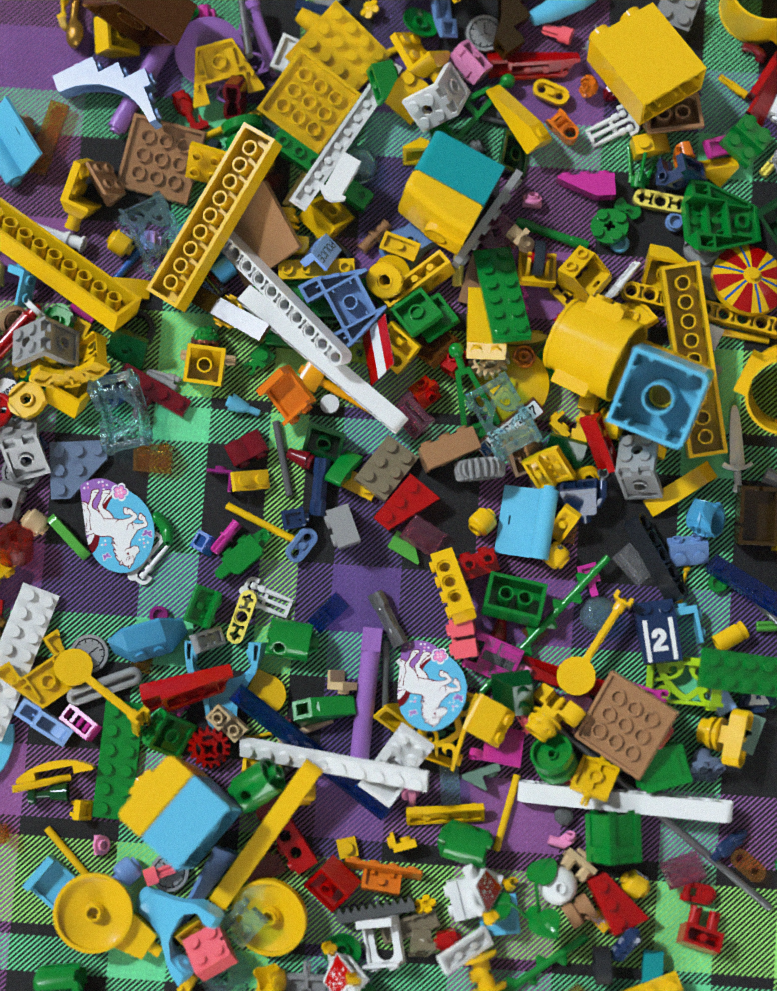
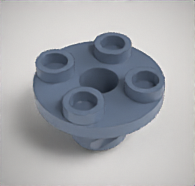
(705, 767)

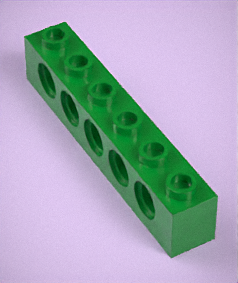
(304, 158)

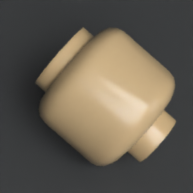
(35, 521)

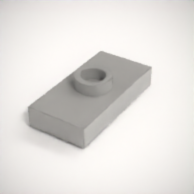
(207, 640)

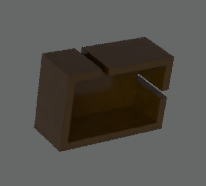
(756, 515)

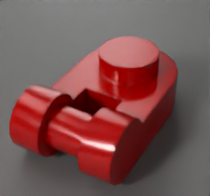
(703, 895)

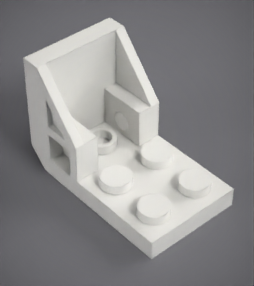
(403, 749)

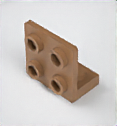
(105, 181)

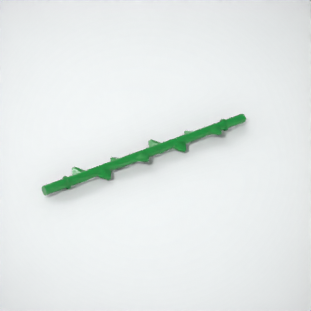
(559, 606)
(543, 963)

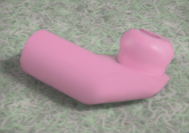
(563, 841)

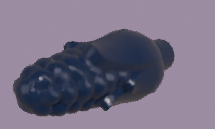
(729, 845)

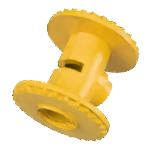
(386, 276)
(480, 975)

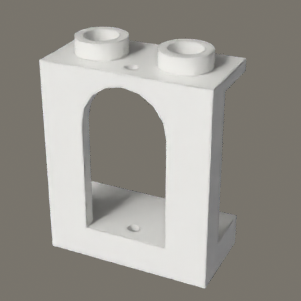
(374, 961)

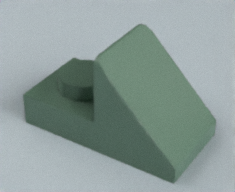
(476, 775)

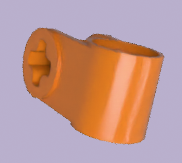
(561, 124)

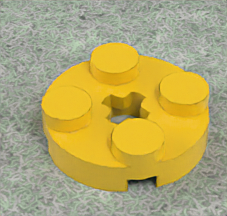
(34, 407)

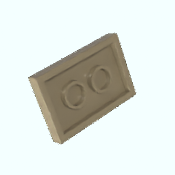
(386, 468)

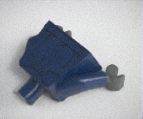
(583, 495)

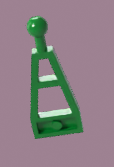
(507, 81)
(456, 351)

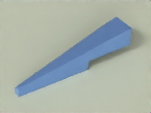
(213, 870)

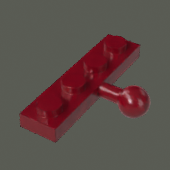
(160, 393)

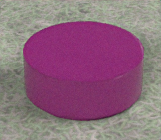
(158, 612)

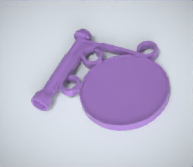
(213, 29)

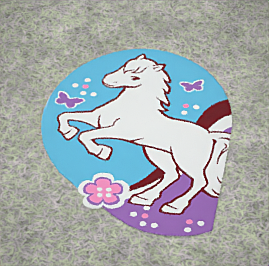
(116, 525)
(429, 686)

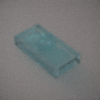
(450, 786)

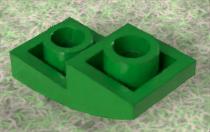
(342, 468)

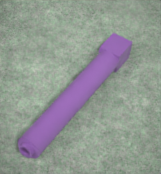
(124, 114)
(366, 692)

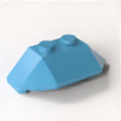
(148, 639)

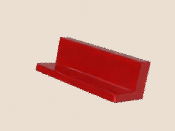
(599, 441)

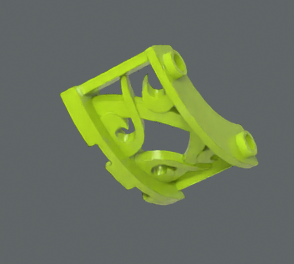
(665, 668)

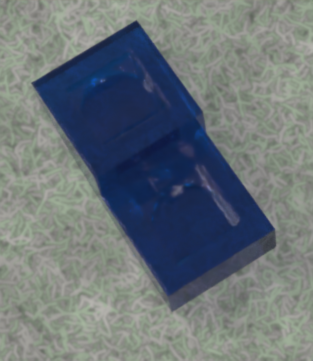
(328, 612)

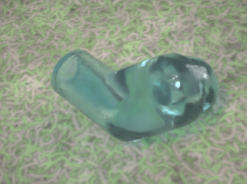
(271, 128)

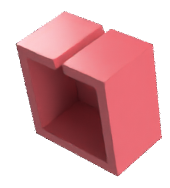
(463, 639)
(208, 953)

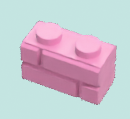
(470, 62)

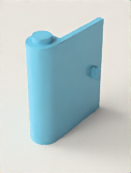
(17, 145)
(526, 521)

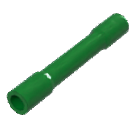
(572, 241)

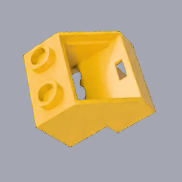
(587, 283)
(403, 350)

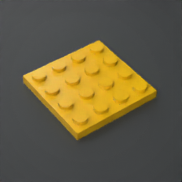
(342, 45)
(308, 101)

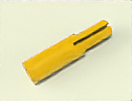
(733, 86)

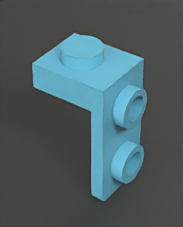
(25, 286)
(682, 609)

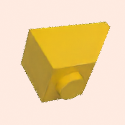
(651, 143)

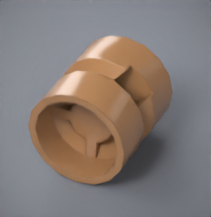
(579, 910)

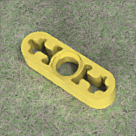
(648, 193)
(252, 604)

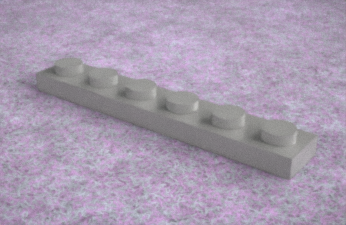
(493, 213)

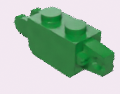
(244, 554)

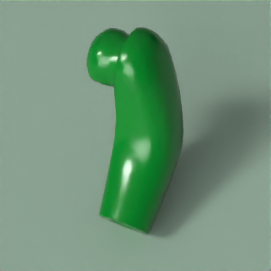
(165, 528)

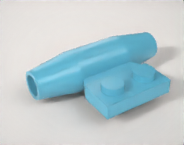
(556, 9)

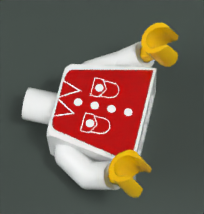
(481, 889)
(342, 971)

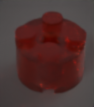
(16, 545)

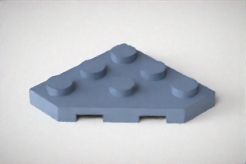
(73, 465)

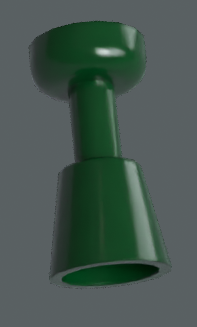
(57, 793)

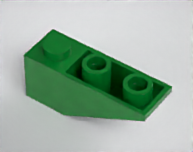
(322, 709)

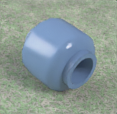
(127, 870)

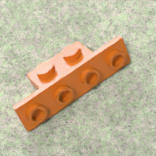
(382, 877)

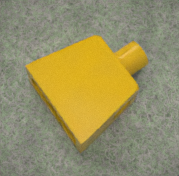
(140, 938)

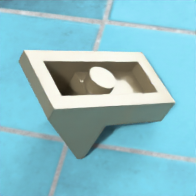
(421, 943)

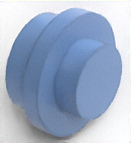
(674, 222)

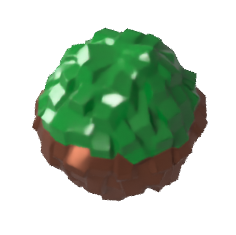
(206, 336)

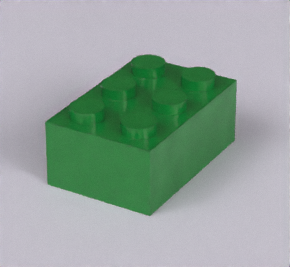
(514, 599)

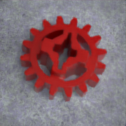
(204, 741)

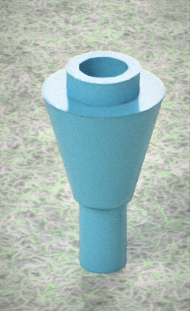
(237, 404)

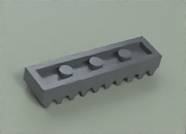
(375, 911)

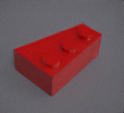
(405, 502)

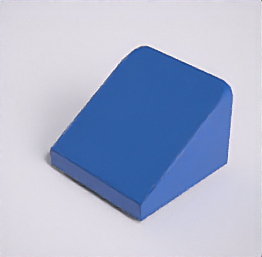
(203, 542)

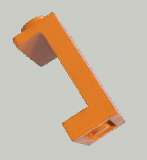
(287, 394)

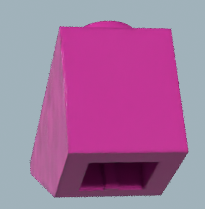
(594, 186)

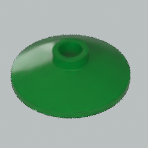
(419, 22)
(351, 945)

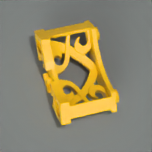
(92, 367)
(446, 742)

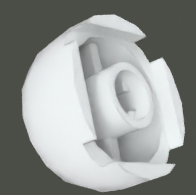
(562, 889)

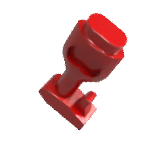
(184, 106)

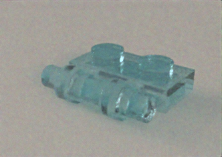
(248, 927)

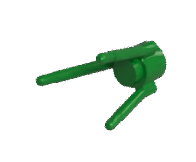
(639, 179)

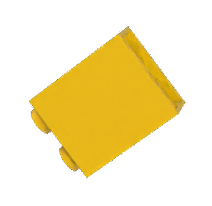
(645, 62)

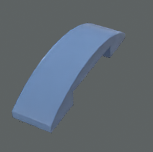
(443, 19)

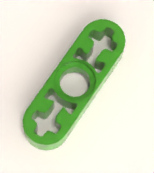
(68, 536)

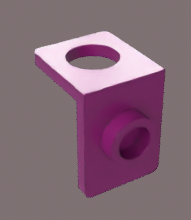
(222, 470)

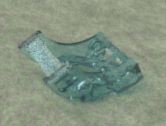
(158, 207)
(527, 431)
(108, 433)

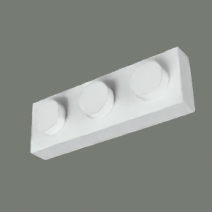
(464, 950)

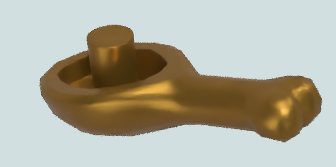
(74, 30)

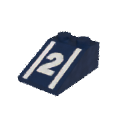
(657, 631)

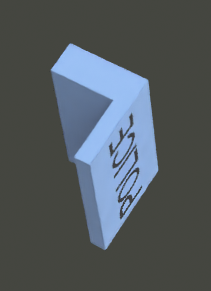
(322, 251)

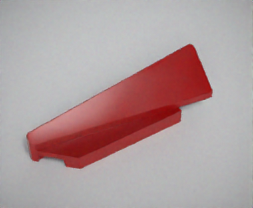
(533, 64)
(764, 92)
(548, 673)
(185, 688)

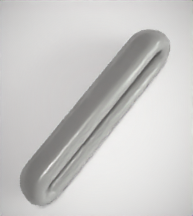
(113, 682)

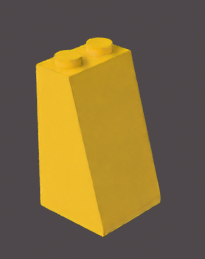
(478, 335)

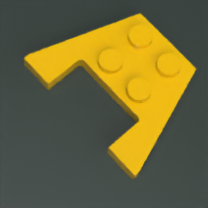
(217, 63)
(41, 683)

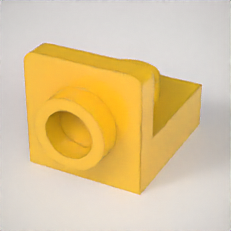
(556, 427)
(404, 842)

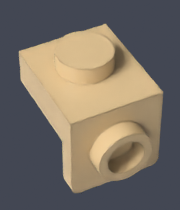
(336, 681)

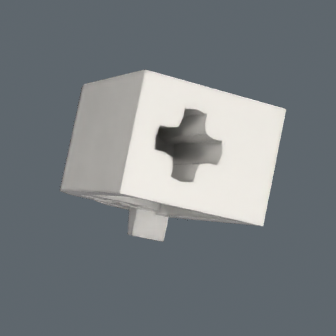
(340, 179)

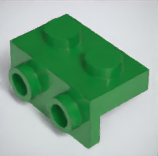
(203, 606)

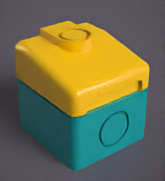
(448, 191)

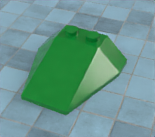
(717, 218)

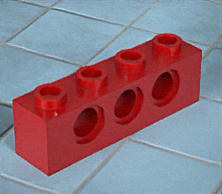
(297, 839)

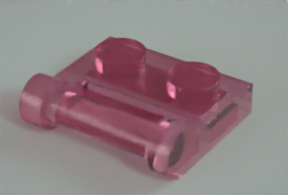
(414, 425)

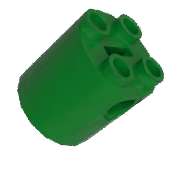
(291, 640)
(257, 785)
(464, 843)

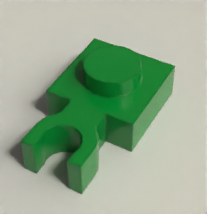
(261, 358)

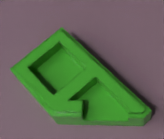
(403, 548)

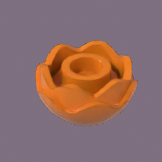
(588, 86)
(526, 351)

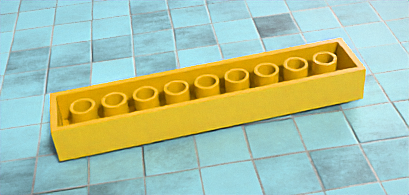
(214, 217)
(65, 269)
(691, 337)

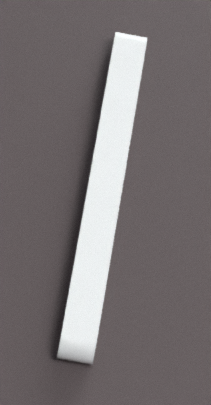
(280, 299)
(339, 375)
(622, 800)

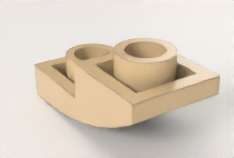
(228, 722)

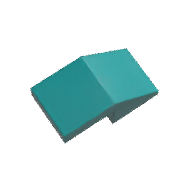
(651, 965)

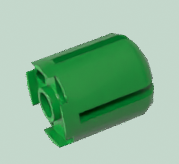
(60, 977)

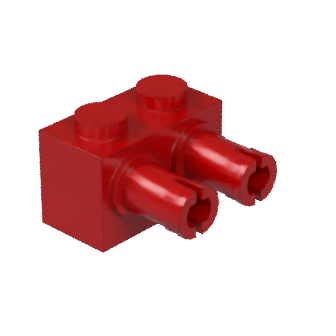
(478, 564)
(698, 937)

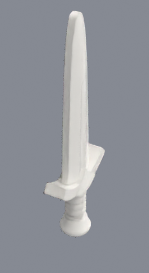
(736, 450)

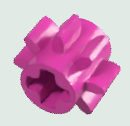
(205, 11)

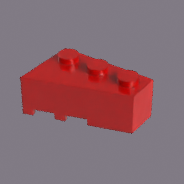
(614, 904)

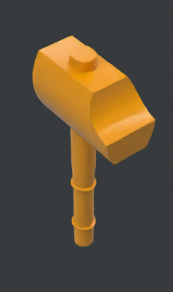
(314, 378)

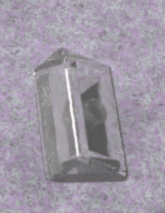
(632, 564)

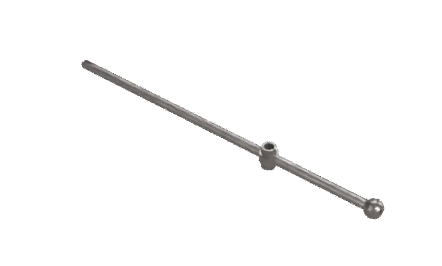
(679, 831)

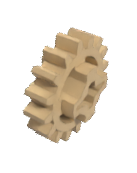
(489, 367)

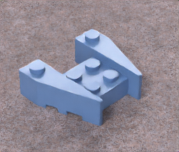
(348, 301)

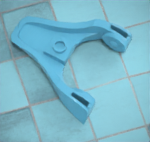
(255, 655)
(165, 915)

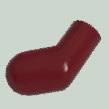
(756, 50)

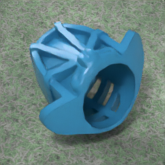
(706, 518)

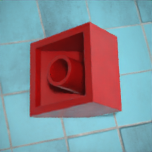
(332, 883)

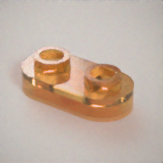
(747, 864)

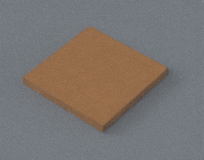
(158, 159)
(267, 229)
(626, 724)

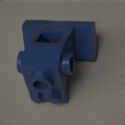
(679, 177)

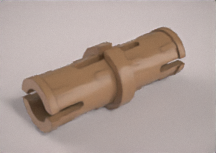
(374, 236)

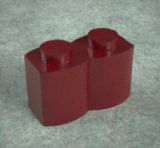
(234, 96)
(247, 448)

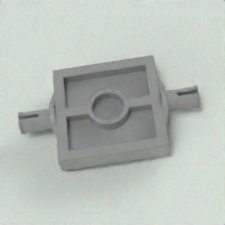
(305, 980)

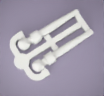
(621, 132)
(614, 289)
(133, 575)
(262, 589)

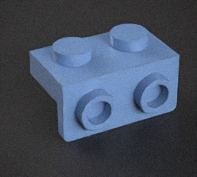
(688, 550)

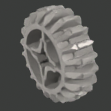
(479, 469)

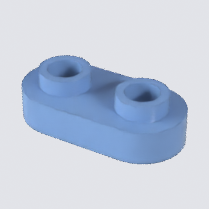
(302, 546)

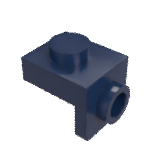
(295, 518)

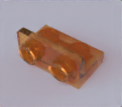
(153, 458)

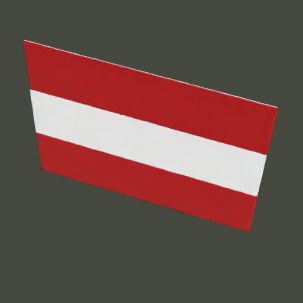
(378, 350)

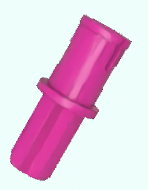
(225, 537)

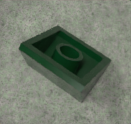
(512, 155)
(324, 442)

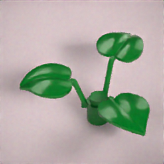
(541, 923)

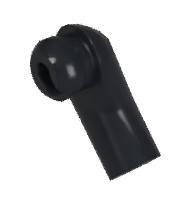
(345, 253)

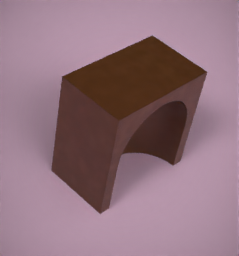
(145, 21)

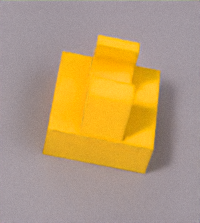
(82, 809)

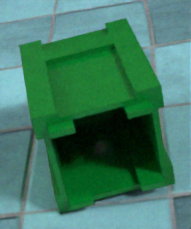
(666, 769)
(613, 837)

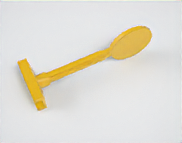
(75, 668)
(577, 674)

